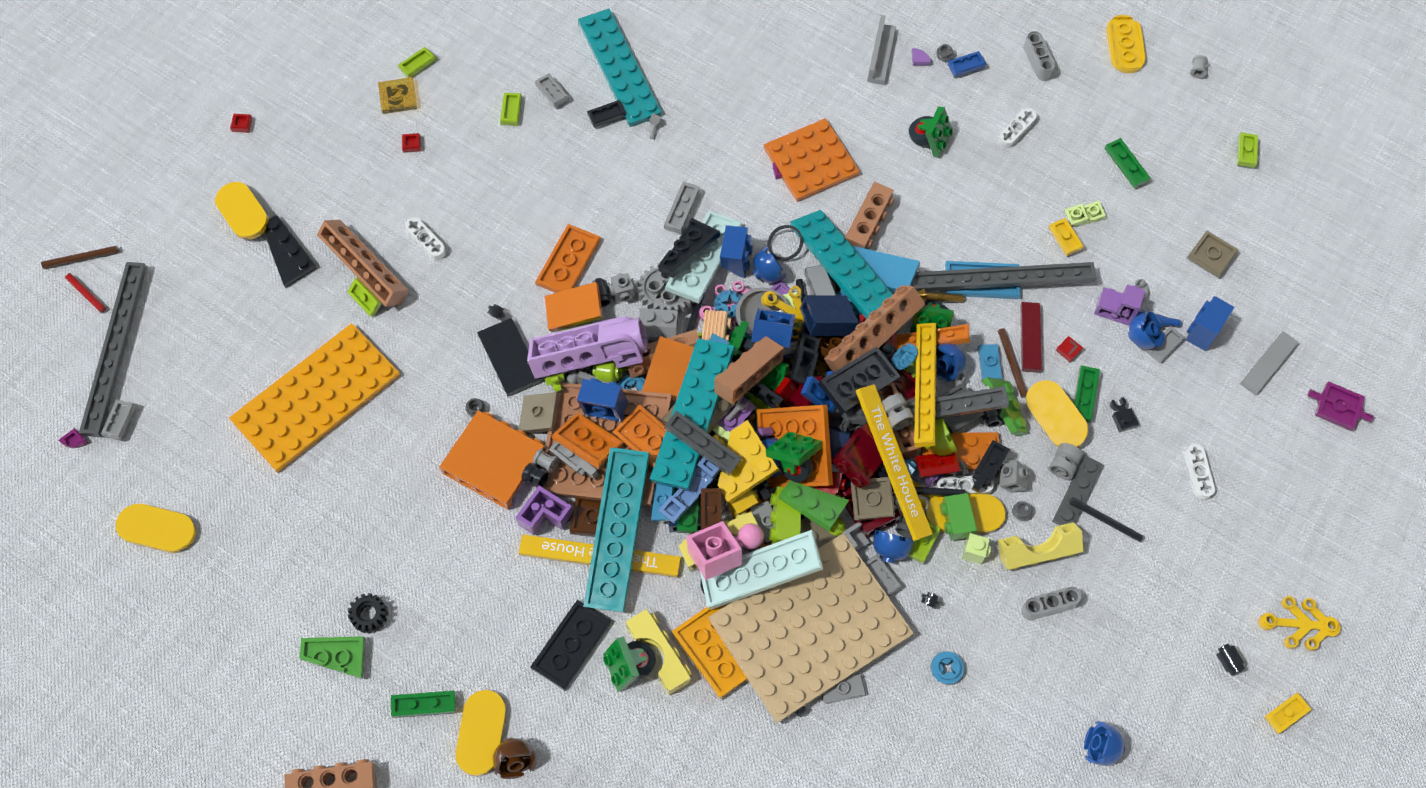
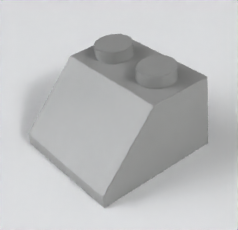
(659, 321)

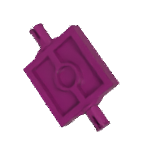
(1340, 405)

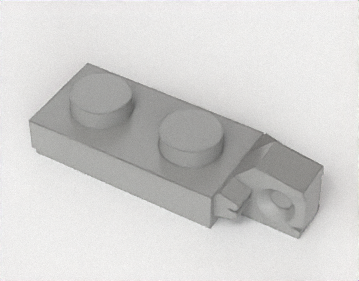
(573, 461)

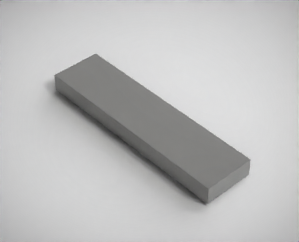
(1269, 362)

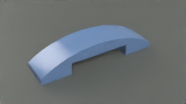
(682, 500)

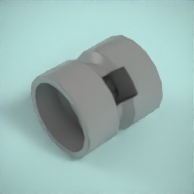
(897, 413)
(1065, 461)

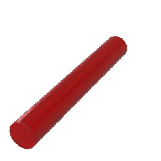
(87, 294)

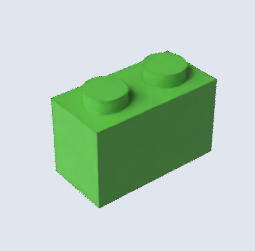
(958, 516)

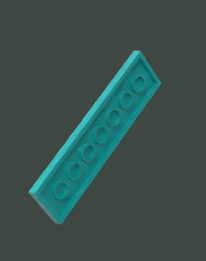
(619, 66)
(842, 262)
(697, 402)
(617, 530)

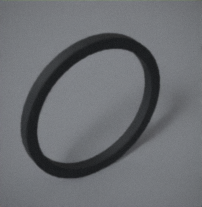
(776, 230)

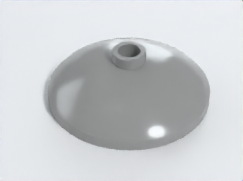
(750, 302)

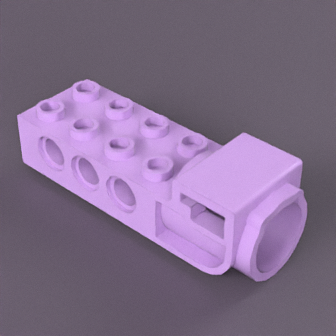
(576, 348)

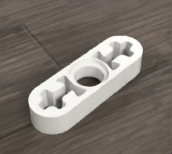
(1018, 120)
(426, 246)
(1196, 479)
(950, 481)

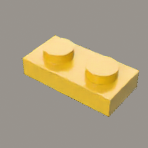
(1065, 237)
(1287, 713)

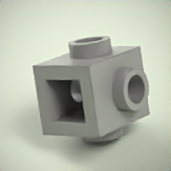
(622, 287)
(1013, 476)

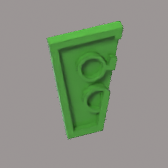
(1012, 414)
(813, 503)
(335, 653)

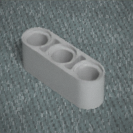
(1039, 56)
(818, 281)
(1058, 597)

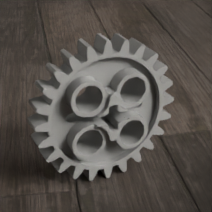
(658, 298)

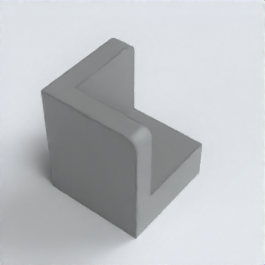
(856, 537)

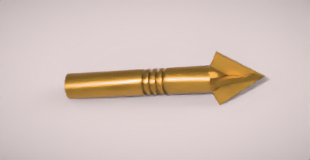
(941, 297)

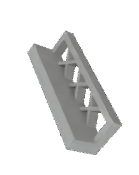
(881, 52)

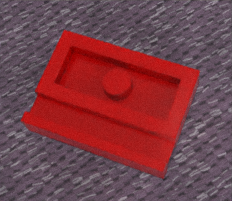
(933, 464)

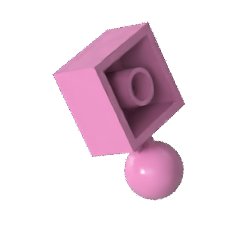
(717, 550)

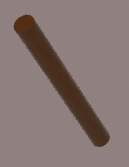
(79, 257)
(1012, 362)

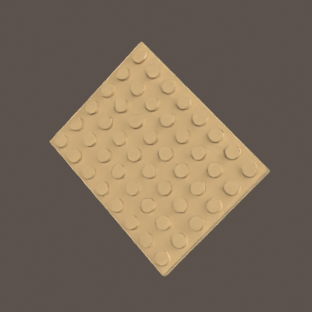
(811, 630)

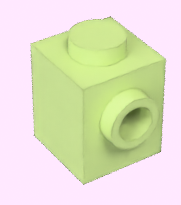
(976, 548)

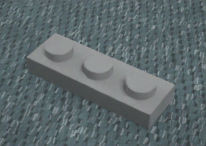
(681, 207)

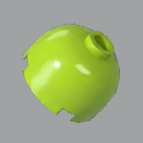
(944, 442)

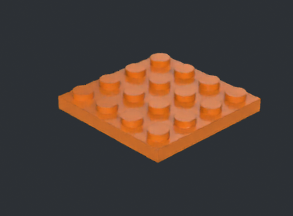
(811, 159)
(803, 421)

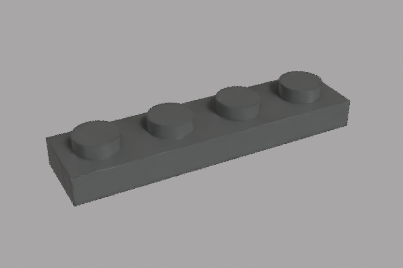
(702, 443)
(1078, 489)

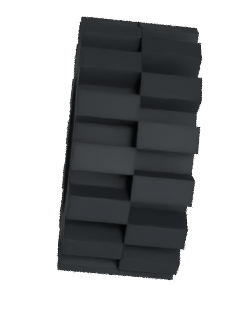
(376, 621)

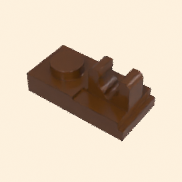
(710, 507)

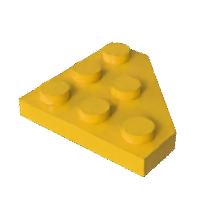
(753, 466)

